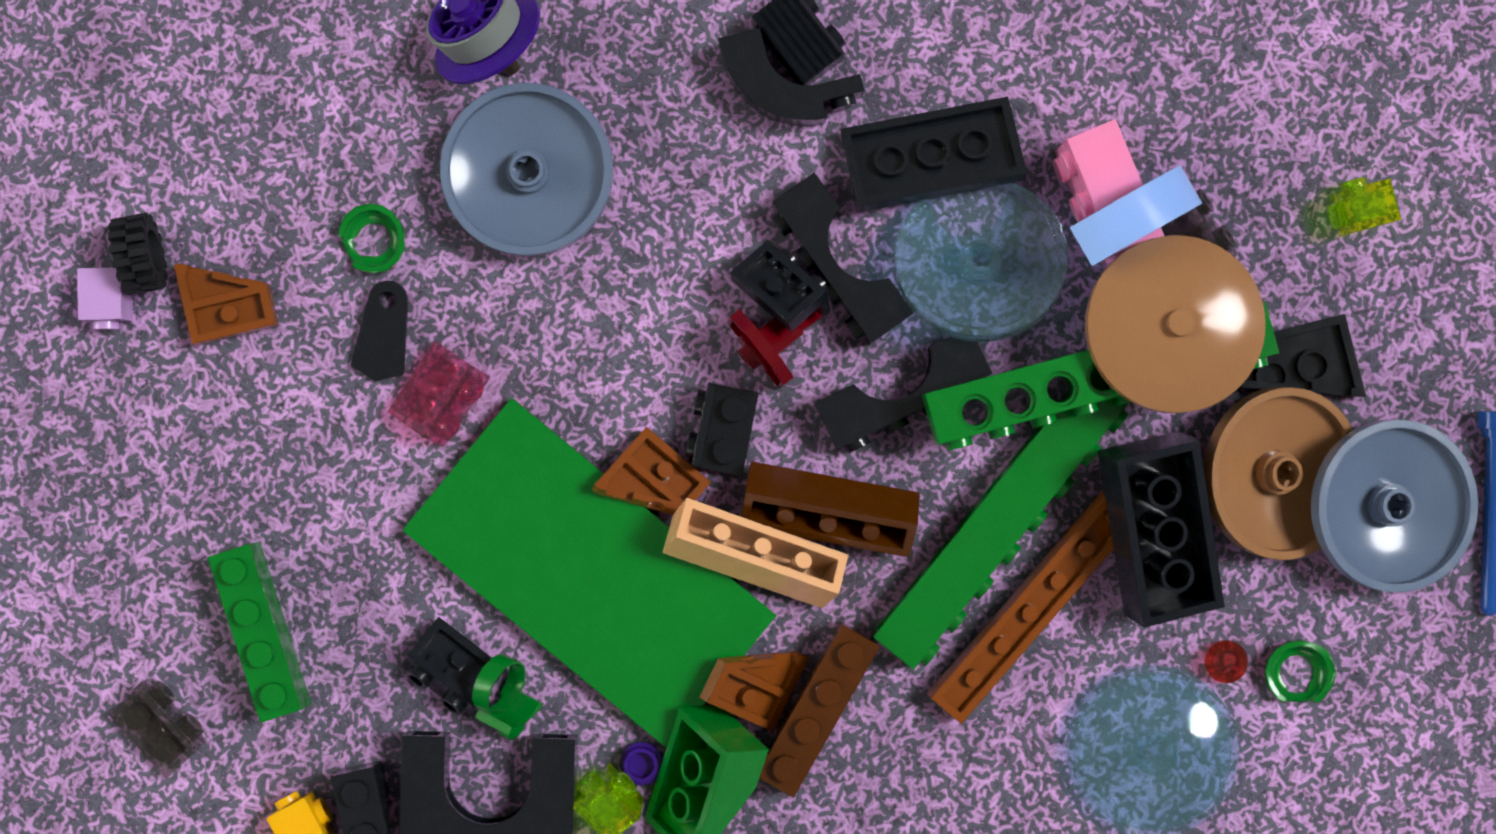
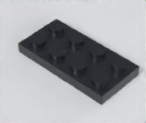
(933, 154)

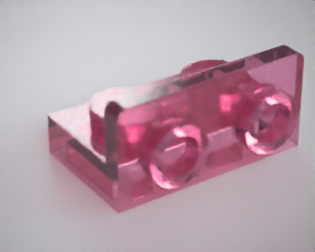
(439, 394)

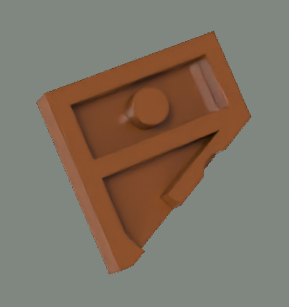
(651, 476)
(755, 685)

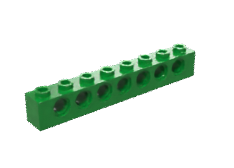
(946, 405)

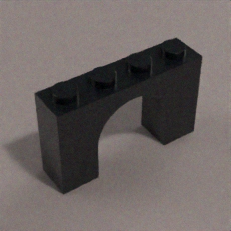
(432, 808)

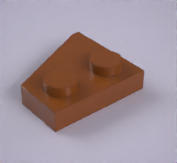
(223, 305)

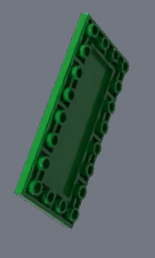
(585, 571)

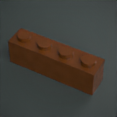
(832, 508)
(817, 708)

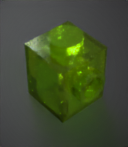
(1362, 206)
(608, 800)

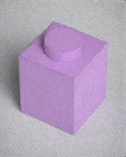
(102, 299)

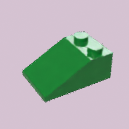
(704, 773)

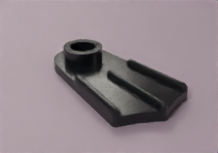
(382, 334)

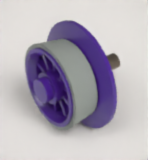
(480, 37)

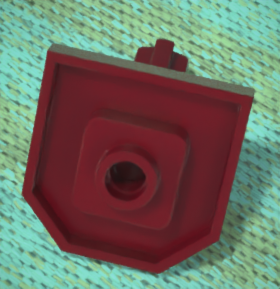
(763, 346)

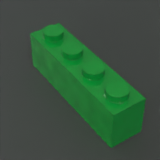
(259, 631)

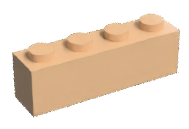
(755, 553)

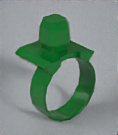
(514, 706)

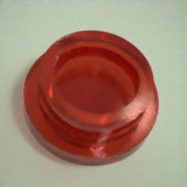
(1225, 661)

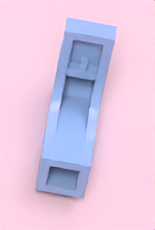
(1136, 215)

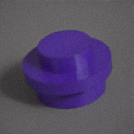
(641, 762)

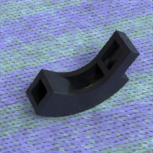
(773, 95)

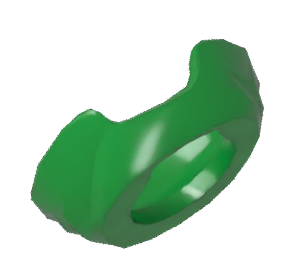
(359, 218)
(1323, 671)

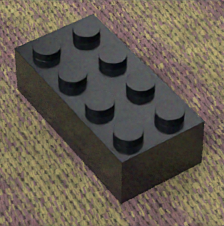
(1161, 528)

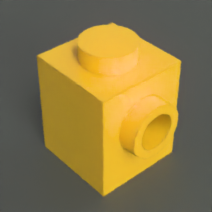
(301, 815)

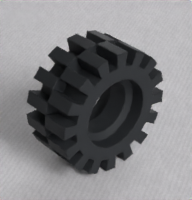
(137, 253)

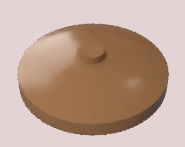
(1175, 324)
(1265, 469)

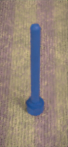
(1487, 422)

